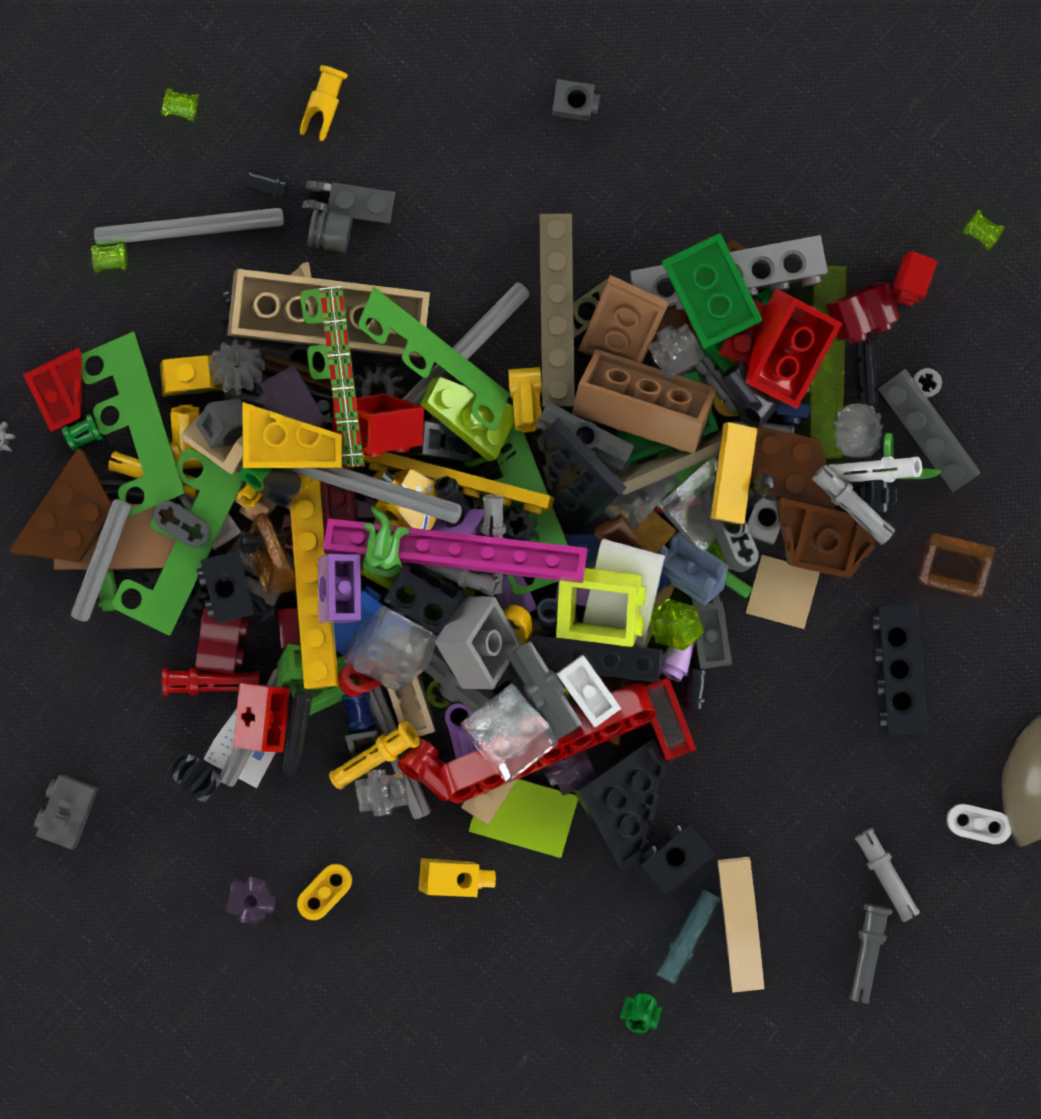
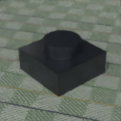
(361, 739)

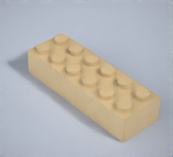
(271, 310)

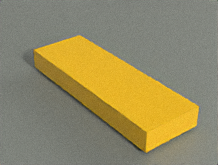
(733, 473)

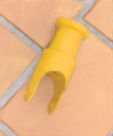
(324, 99)

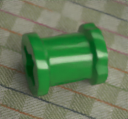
(77, 441)

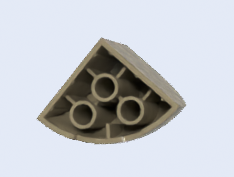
(1023, 786)

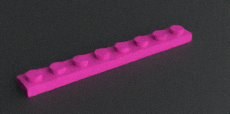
(466, 551)

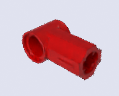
(424, 766)

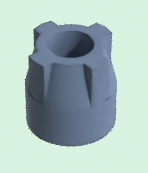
(547, 606)

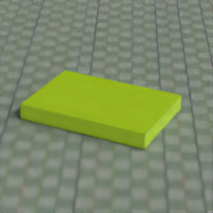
(531, 818)

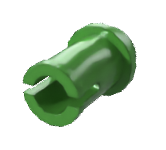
(108, 592)

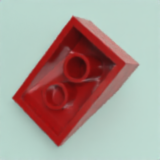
(789, 348)

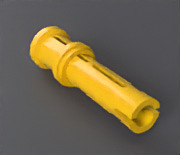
(386, 749)

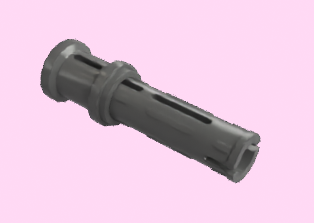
(871, 936)

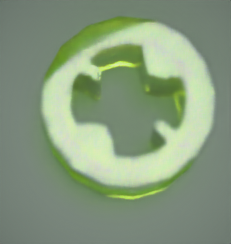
(431, 697)

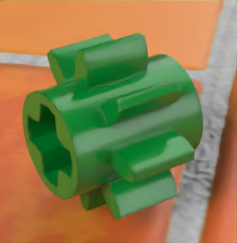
(641, 1013)

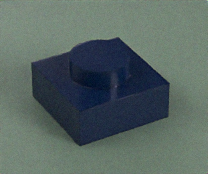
(792, 415)
(587, 541)

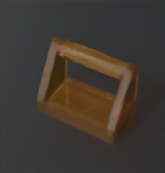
(960, 547)
(272, 564)

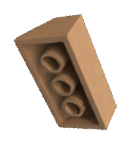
(643, 401)

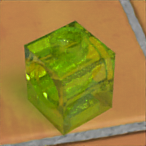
(676, 624)

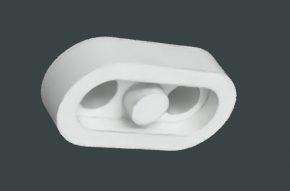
(978, 824)

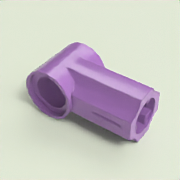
(459, 738)

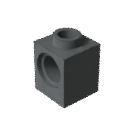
(564, 90)
(221, 423)

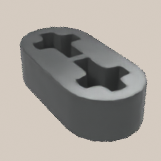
(179, 531)

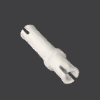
(906, 468)

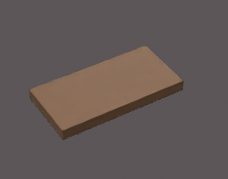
(137, 547)

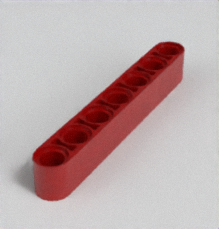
(474, 775)

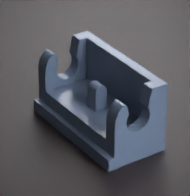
(693, 572)

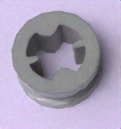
(936, 378)

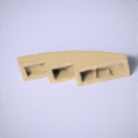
(413, 706)
(741, 924)

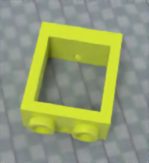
(605, 581)

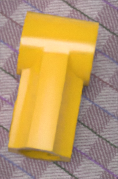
(526, 390)
(180, 419)

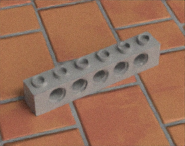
(806, 250)

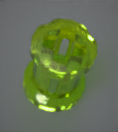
(180, 104)
(983, 229)
(109, 257)

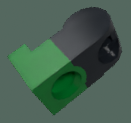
(274, 483)

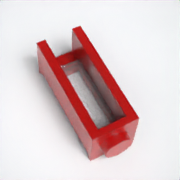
(669, 721)

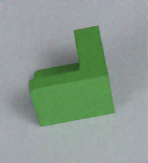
(290, 665)

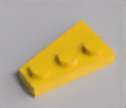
(286, 443)

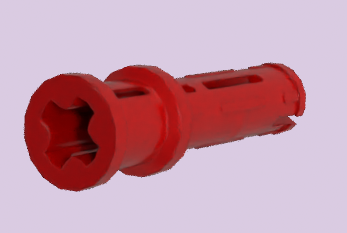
(195, 681)

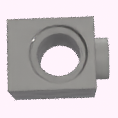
(761, 532)

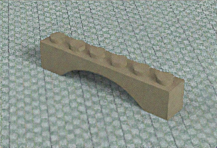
(557, 310)

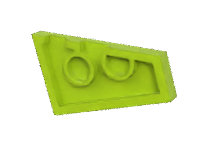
(452, 407)

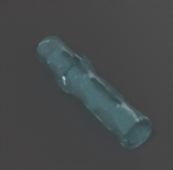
(688, 937)

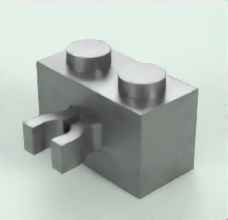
(65, 811)

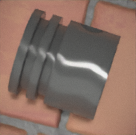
(330, 231)

